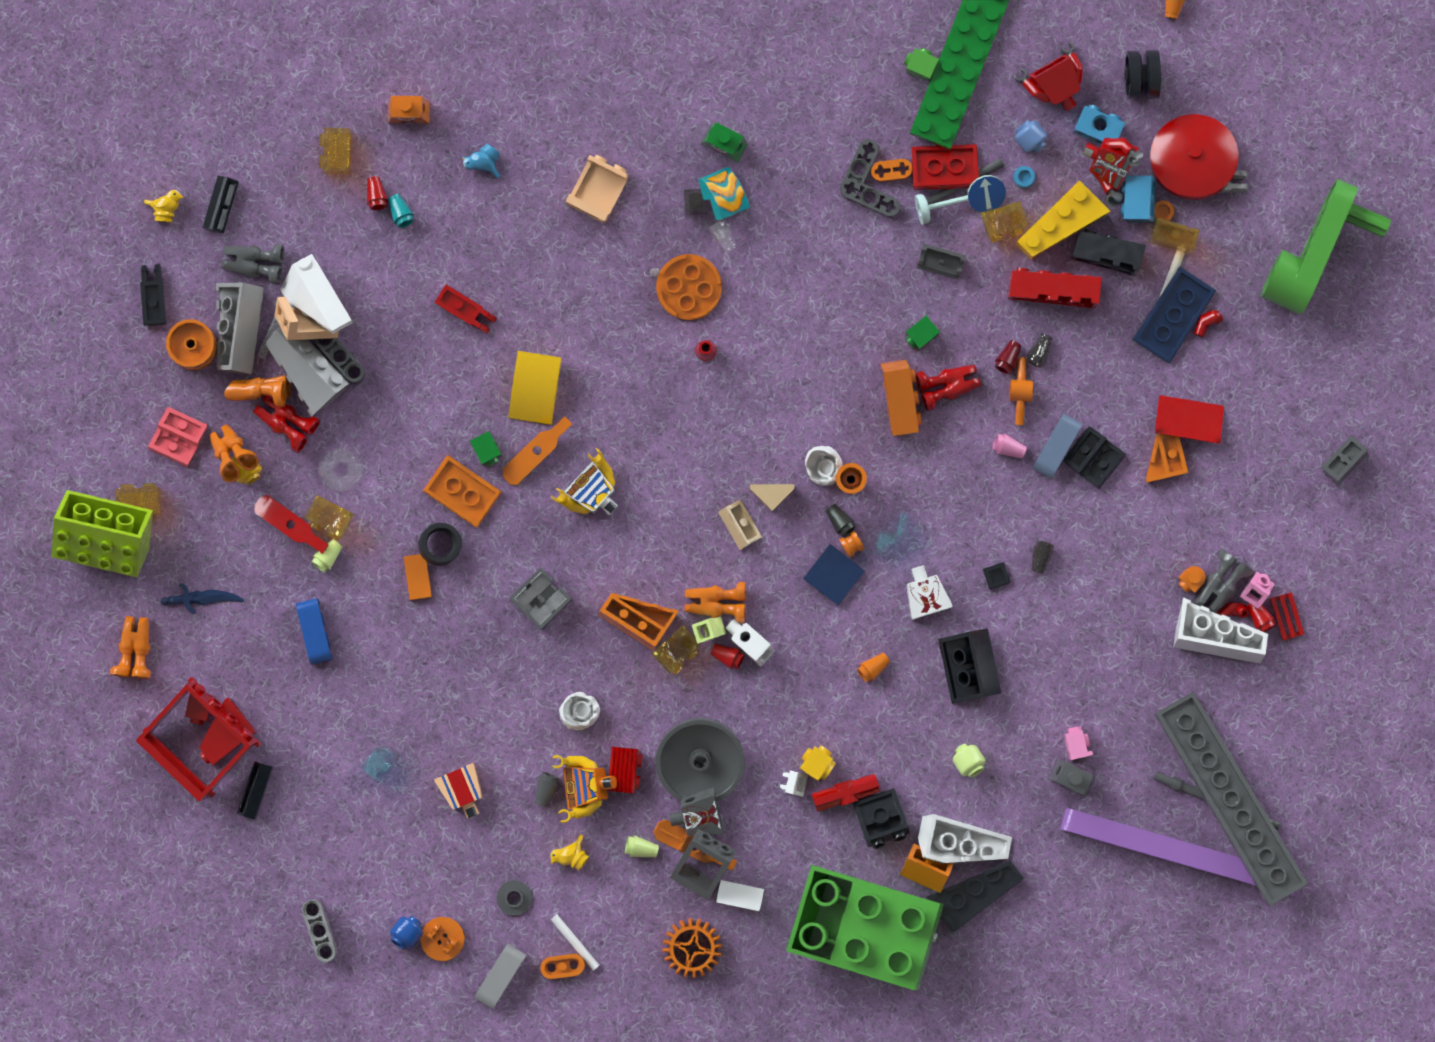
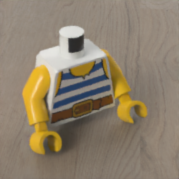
(590, 489)

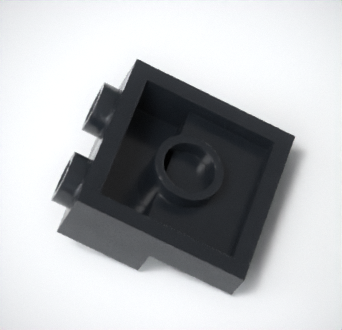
(881, 818)

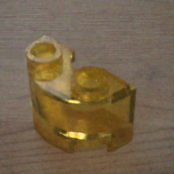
(1003, 221)
(329, 516)
(677, 650)

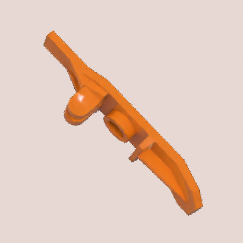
(527, 460)
(677, 838)

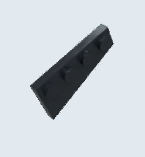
(975, 894)

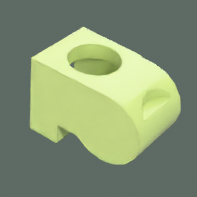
(713, 628)

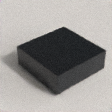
(996, 575)

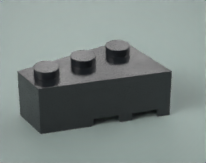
(1108, 252)

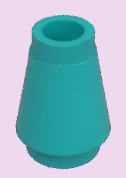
(401, 213)

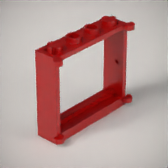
(173, 764)

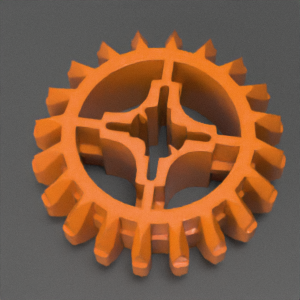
(696, 930)

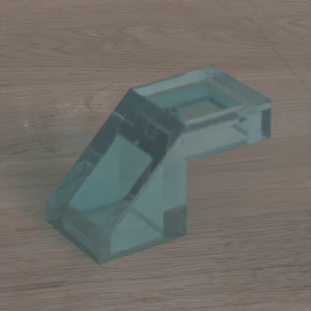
(887, 539)

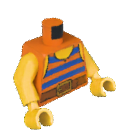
(584, 786)

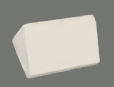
(740, 895)

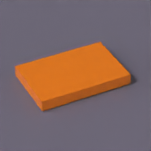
(462, 491)

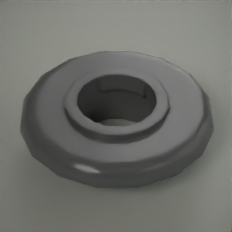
(514, 886)

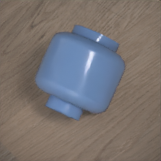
(1031, 136)

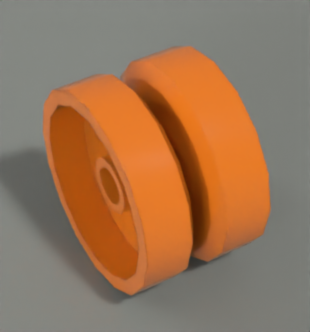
(203, 351)

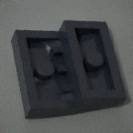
(1085, 452)

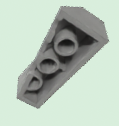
(238, 326)
(308, 370)

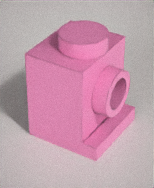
(1262, 585)
(1077, 743)

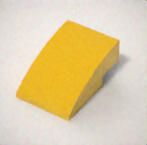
(534, 387)

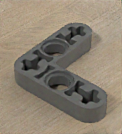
(858, 181)

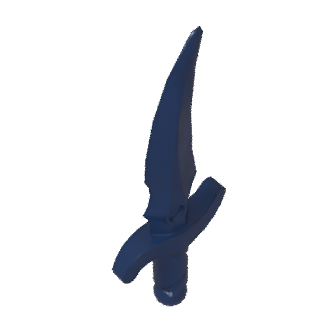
(199, 597)

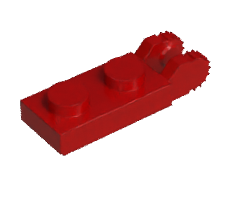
(463, 307)

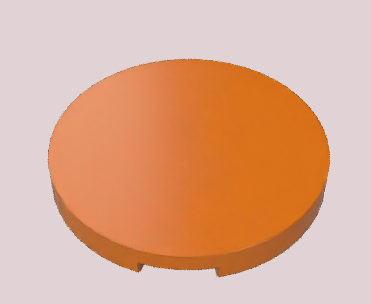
(689, 287)

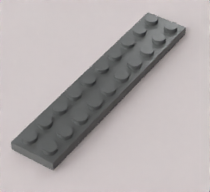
(1231, 799)

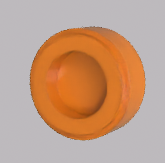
(1164, 210)

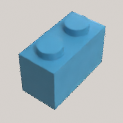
(1139, 199)

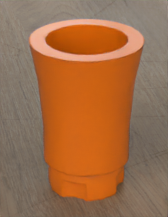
(851, 470)

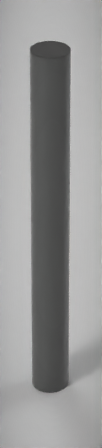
(947, 192)

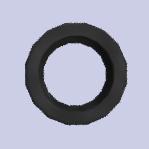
(440, 527)

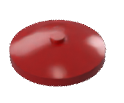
(1194, 157)

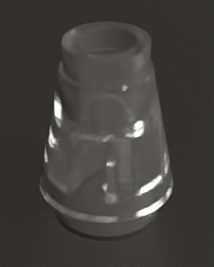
(722, 235)

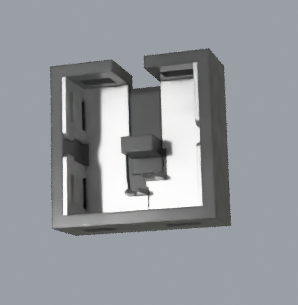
(540, 599)

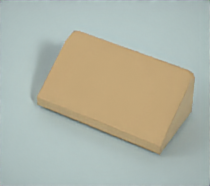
(740, 524)

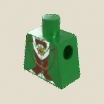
(725, 142)

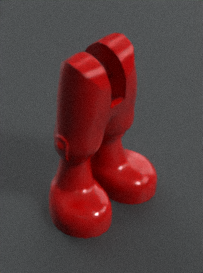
(954, 384)
(278, 422)

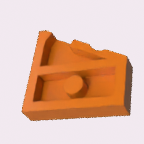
(1166, 459)

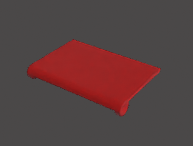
(1189, 419)

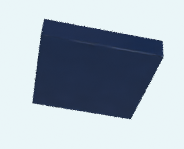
(833, 574)

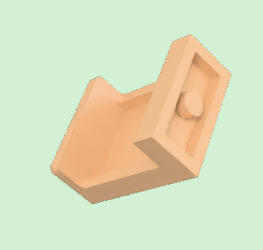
(598, 188)
(297, 325)

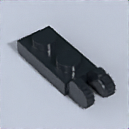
(153, 297)

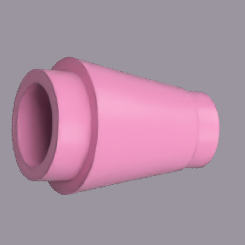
(1008, 446)

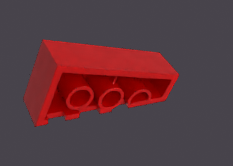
(1054, 288)

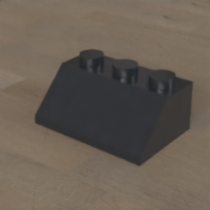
(969, 665)

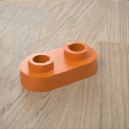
(562, 966)

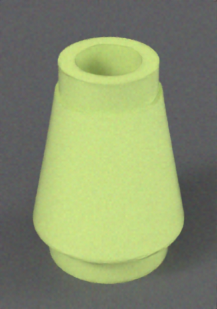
(326, 560)
(640, 847)

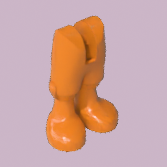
(254, 388)
(231, 442)
(710, 601)
(131, 642)

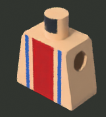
(461, 789)

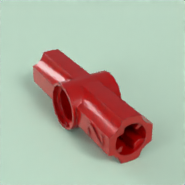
(846, 792)

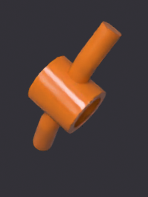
(1020, 391)

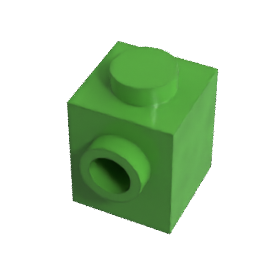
(921, 64)

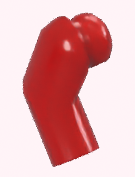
(1207, 319)

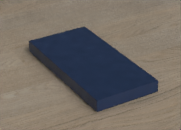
(1174, 315)

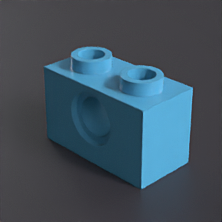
(1089, 116)

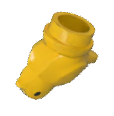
(165, 206)
(570, 855)

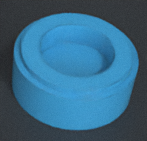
(1024, 177)

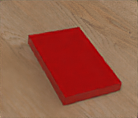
(944, 168)

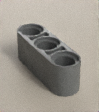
(345, 366)

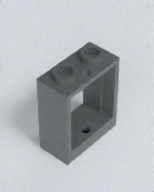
(693, 878)

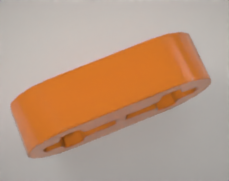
(891, 164)

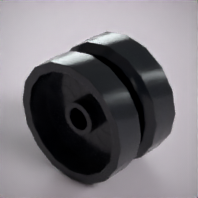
(1142, 76)

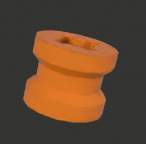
(851, 544)

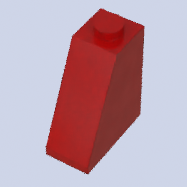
(219, 740)

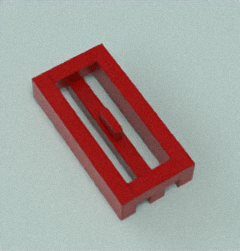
(1287, 617)

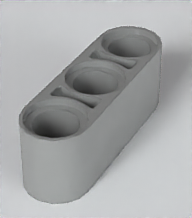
(318, 942)
(500, 976)

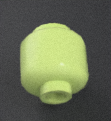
(969, 760)

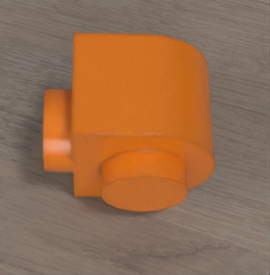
(1191, 579)

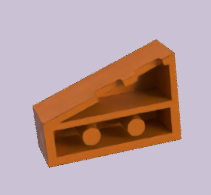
(901, 397)
(638, 619)

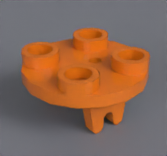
(450, 946)

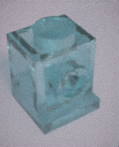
(378, 762)

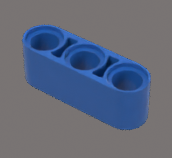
(313, 631)

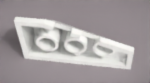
(313, 295)

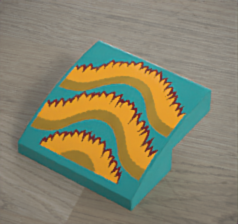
(724, 193)

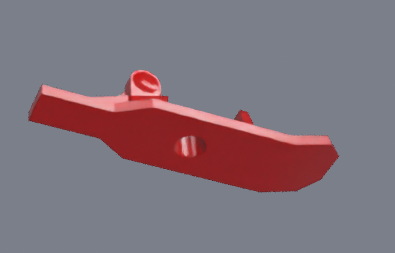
(280, 518)

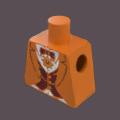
(408, 109)

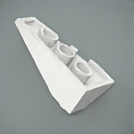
(955, 841)

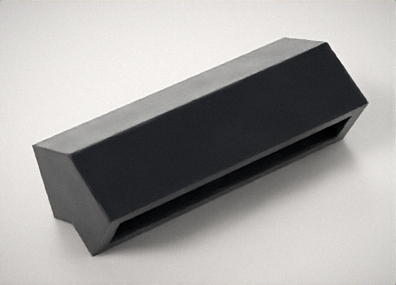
(220, 204)
(255, 790)

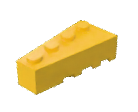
(1067, 217)

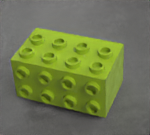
(101, 533)

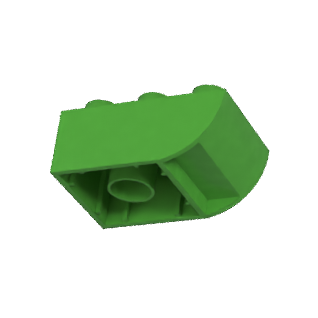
(865, 927)

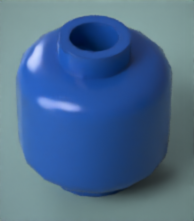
(406, 932)

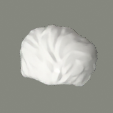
(822, 465)
(579, 711)

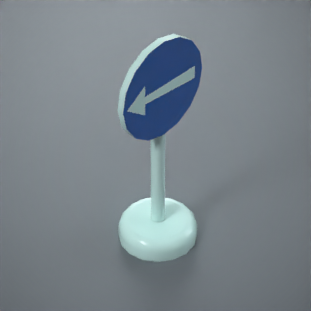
(983, 195)

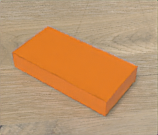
(417, 577)

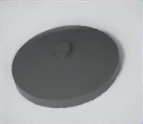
(699, 757)

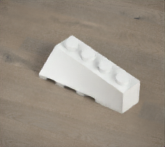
(1217, 634)

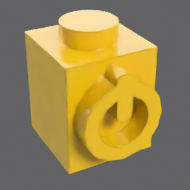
(817, 762)

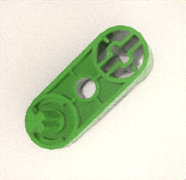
(1295, 277)

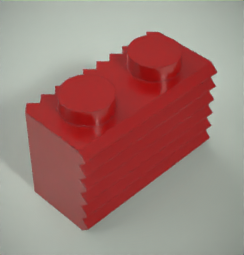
(624, 767)

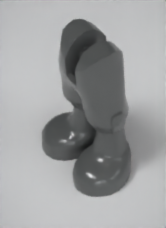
(247, 259)
(1222, 590)

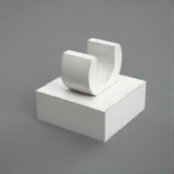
(796, 783)

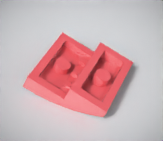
(182, 428)

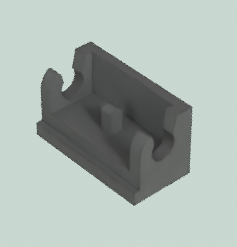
(941, 261)
(1345, 460)

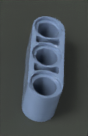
(1057, 446)

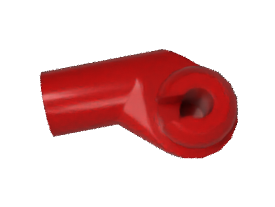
(1234, 609)

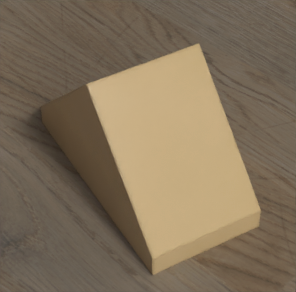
(772, 494)

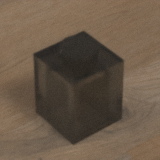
(694, 202)

